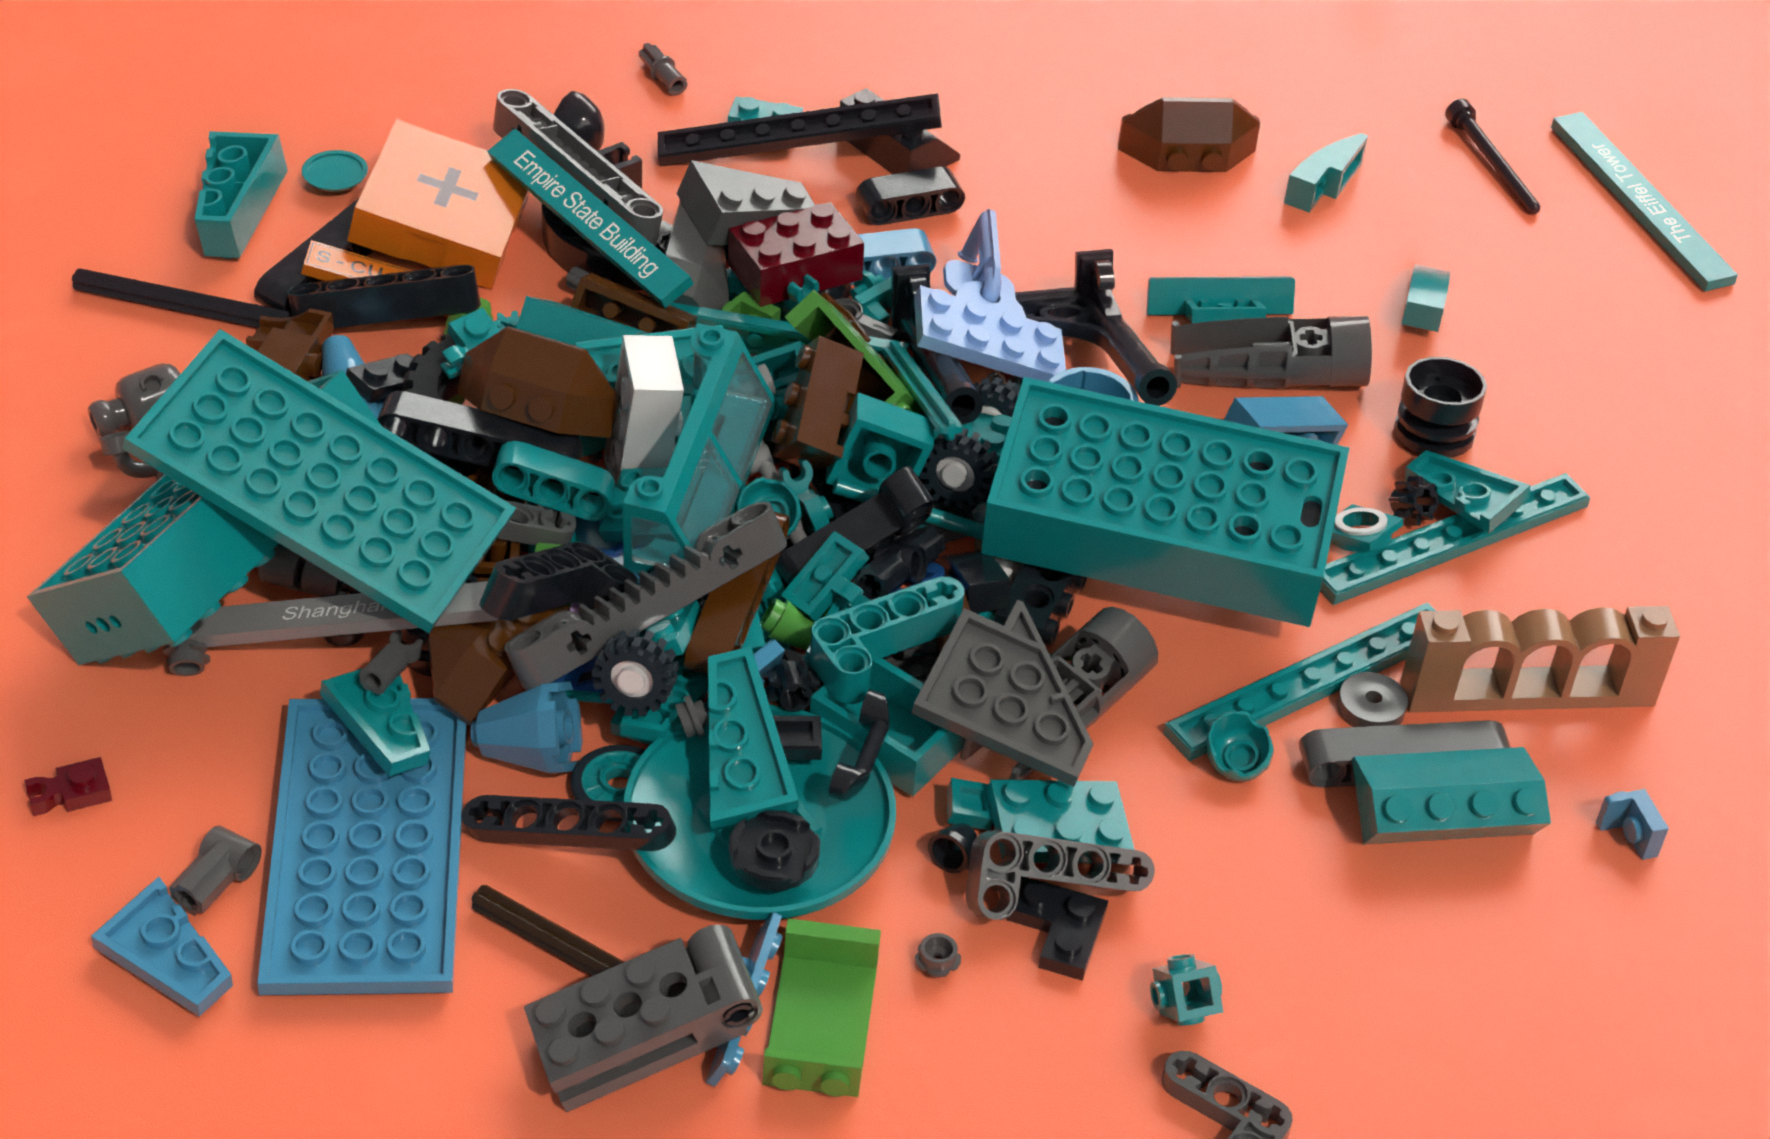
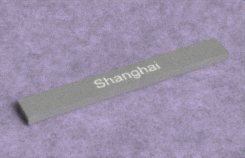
(323, 618)

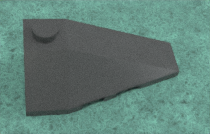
(702, 262)

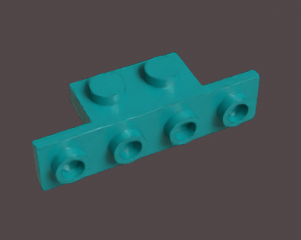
(1220, 297)

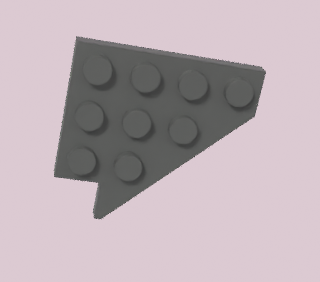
(1006, 695)

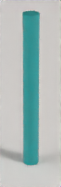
(938, 517)

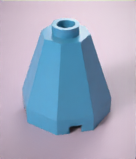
(532, 729)

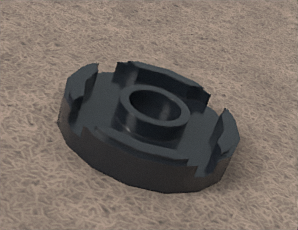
(774, 850)

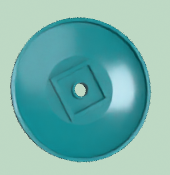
(696, 864)

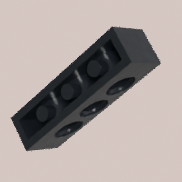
(1046, 596)

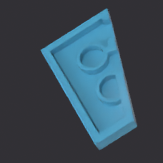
(164, 949)

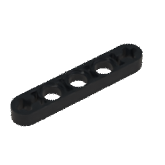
(583, 834)

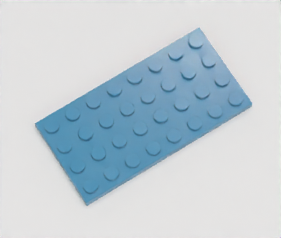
(363, 861)

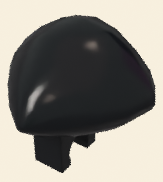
(582, 117)

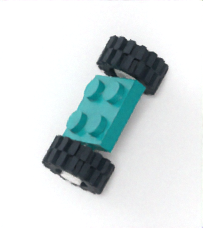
(967, 465)
(639, 666)

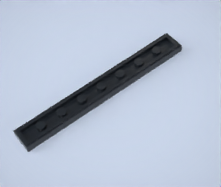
(799, 129)

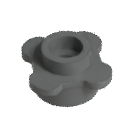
(187, 658)

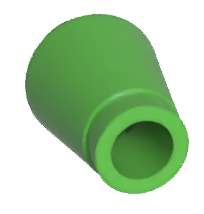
(787, 624)

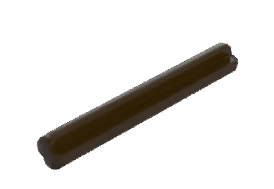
(542, 931)

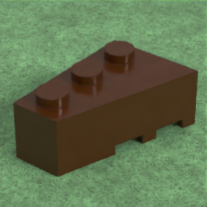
(628, 306)

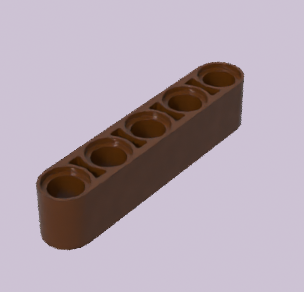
(730, 612)

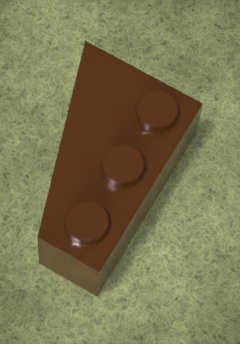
(817, 404)

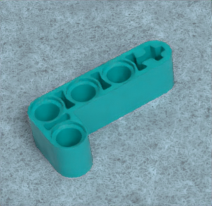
(854, 637)

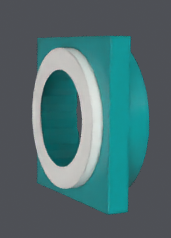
(1364, 538)

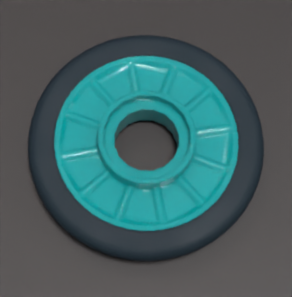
(598, 767)

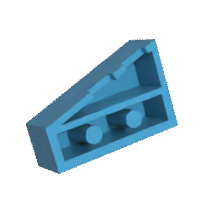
(1298, 416)

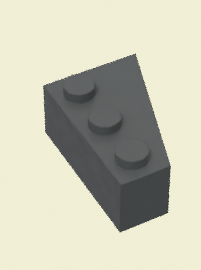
(731, 197)

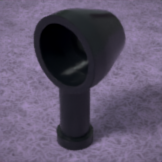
(952, 848)

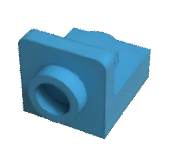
(1638, 817)

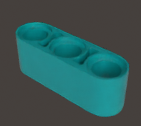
(568, 495)

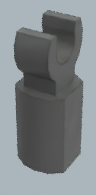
(389, 663)

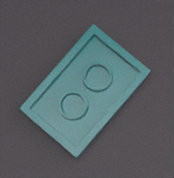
(1053, 809)

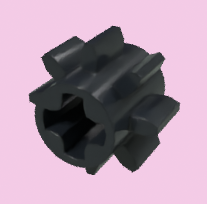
(1414, 500)
(791, 685)

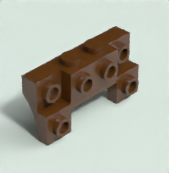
(294, 341)

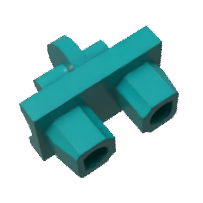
(873, 295)

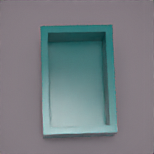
(912, 747)

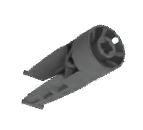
(1273, 352)
(1107, 657)

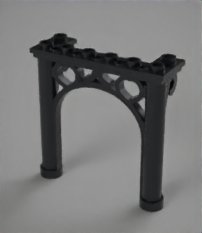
(1080, 311)

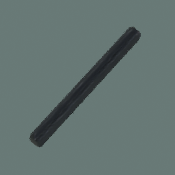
(172, 298)

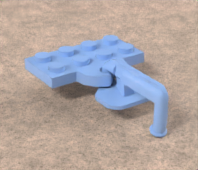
(983, 317)

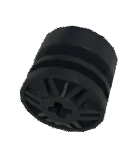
(1440, 406)

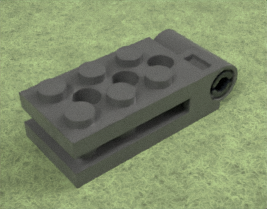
(644, 1016)

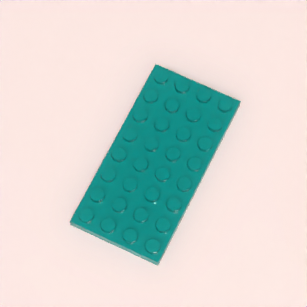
(320, 479)

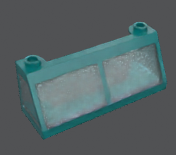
(710, 458)

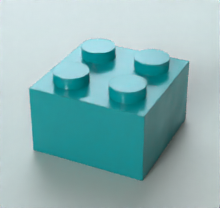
(880, 443)

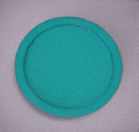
(334, 170)

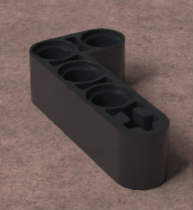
(890, 514)
(552, 580)

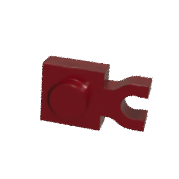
(76, 786)

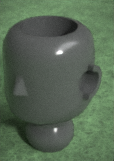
(134, 398)

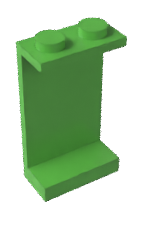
(818, 317)
(822, 1008)

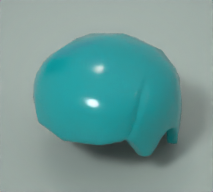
(775, 492)
(1239, 746)

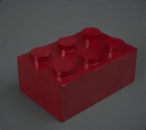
(791, 245)

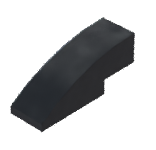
(982, 578)

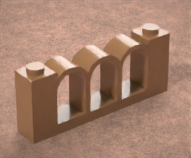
(1446, 639)

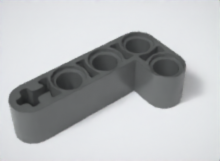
(1060, 867)

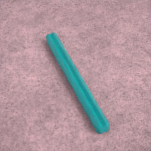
(922, 390)

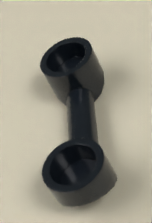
(849, 779)

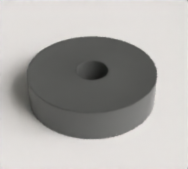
(1386, 695)

